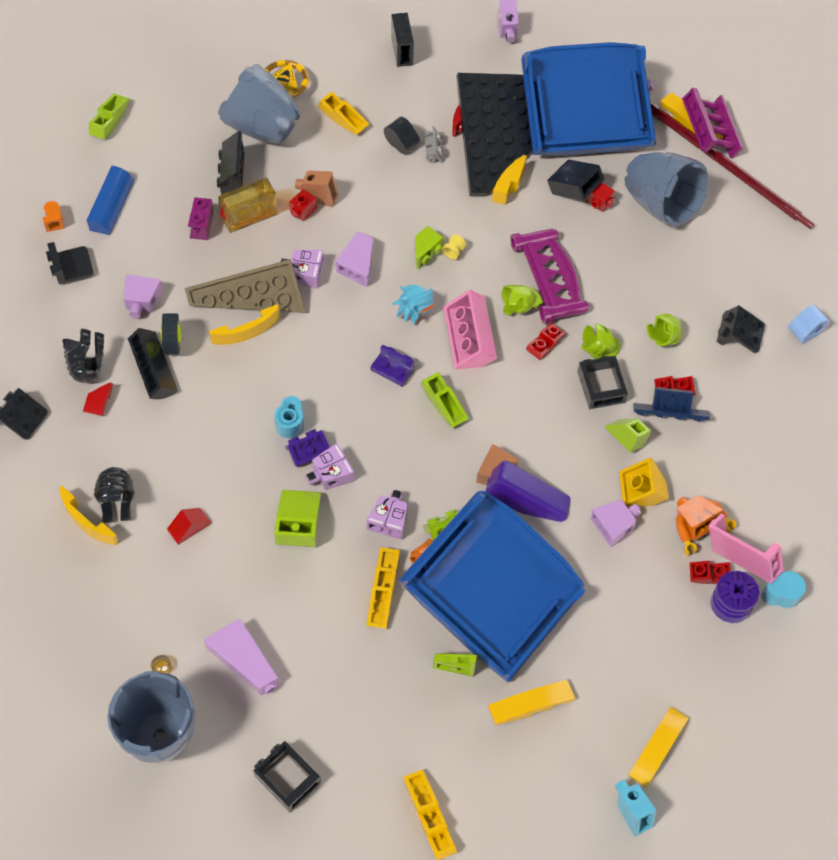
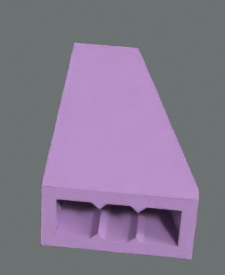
(241, 655)

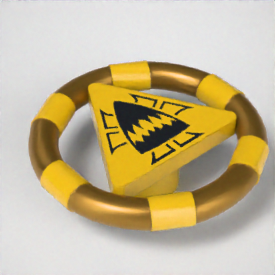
(287, 77)

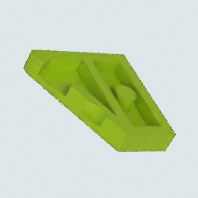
(455, 663)

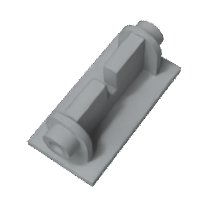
(436, 151)

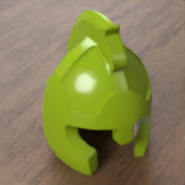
(519, 299)
(666, 330)
(600, 344)

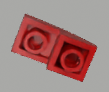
(456, 127)
(546, 341)
(684, 383)
(707, 573)

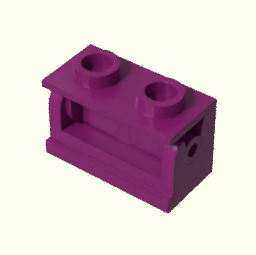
(201, 218)

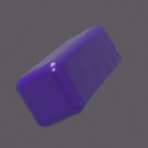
(527, 493)

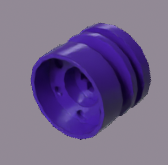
(732, 606)

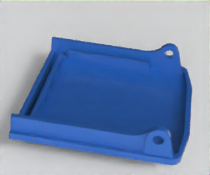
(588, 98)
(494, 583)

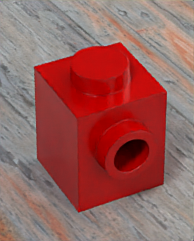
(601, 197)
(303, 205)

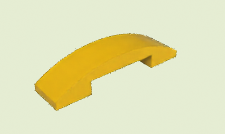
(224, 336)
(100, 533)
(658, 747)

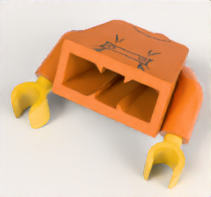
(695, 517)

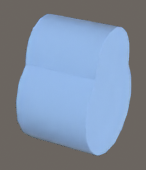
(808, 324)

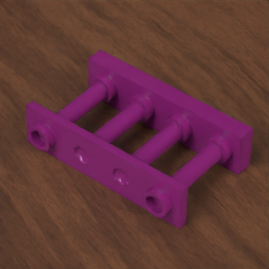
(702, 126)

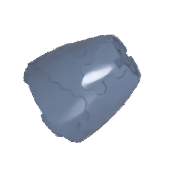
(260, 107)
(667, 185)
(151, 705)

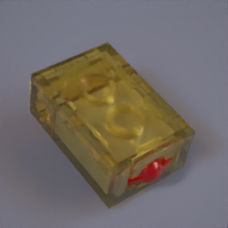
(248, 205)

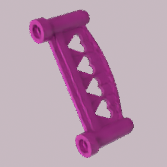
(554, 306)

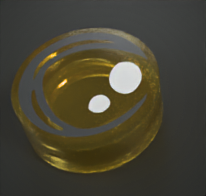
(161, 664)

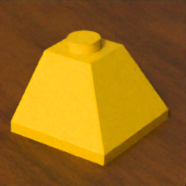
(643, 484)

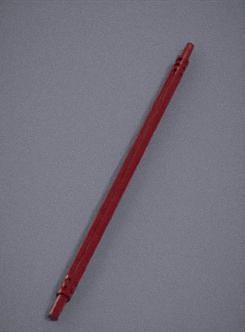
(721, 159)

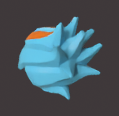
(414, 302)

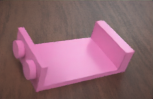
(764, 565)

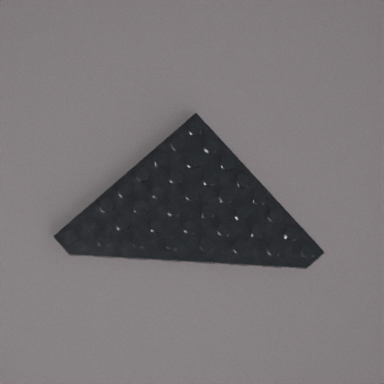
(492, 126)

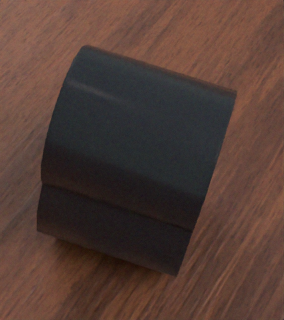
(401, 135)

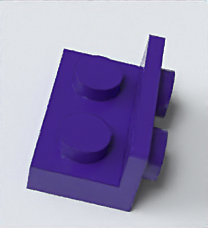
(393, 365)
(308, 447)

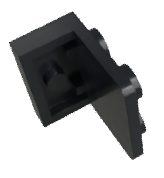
(69, 264)
(741, 326)
(21, 413)

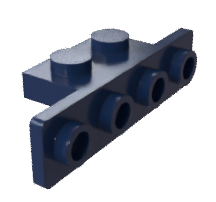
(672, 403)

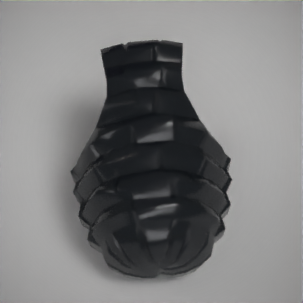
(79, 366)
(109, 489)

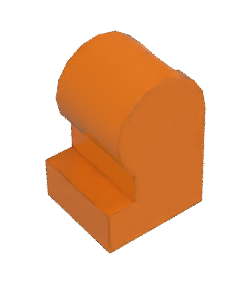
(53, 218)

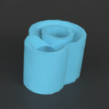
(289, 418)
(785, 590)

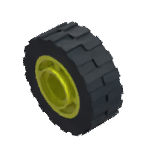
(170, 333)

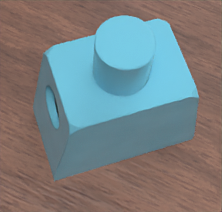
(635, 807)

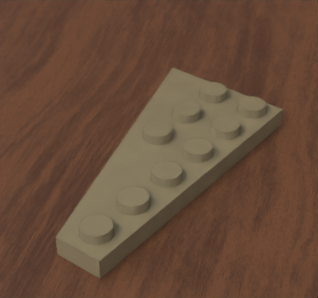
(251, 290)

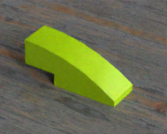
(108, 116)
(444, 400)

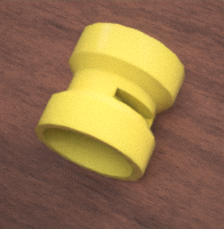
(453, 248)

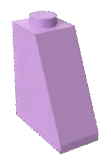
(356, 259)

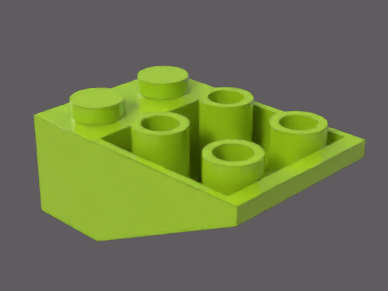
(297, 518)

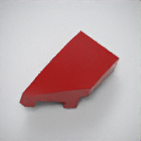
(97, 400)

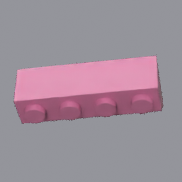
(470, 331)

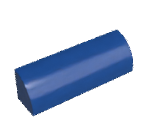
(110, 200)

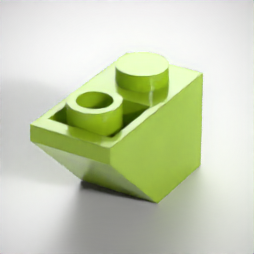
(427, 245)
(629, 433)

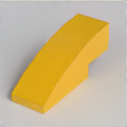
(342, 113)
(509, 180)

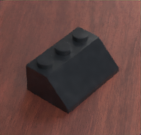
(231, 164)

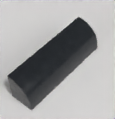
(152, 364)

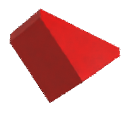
(187, 524)

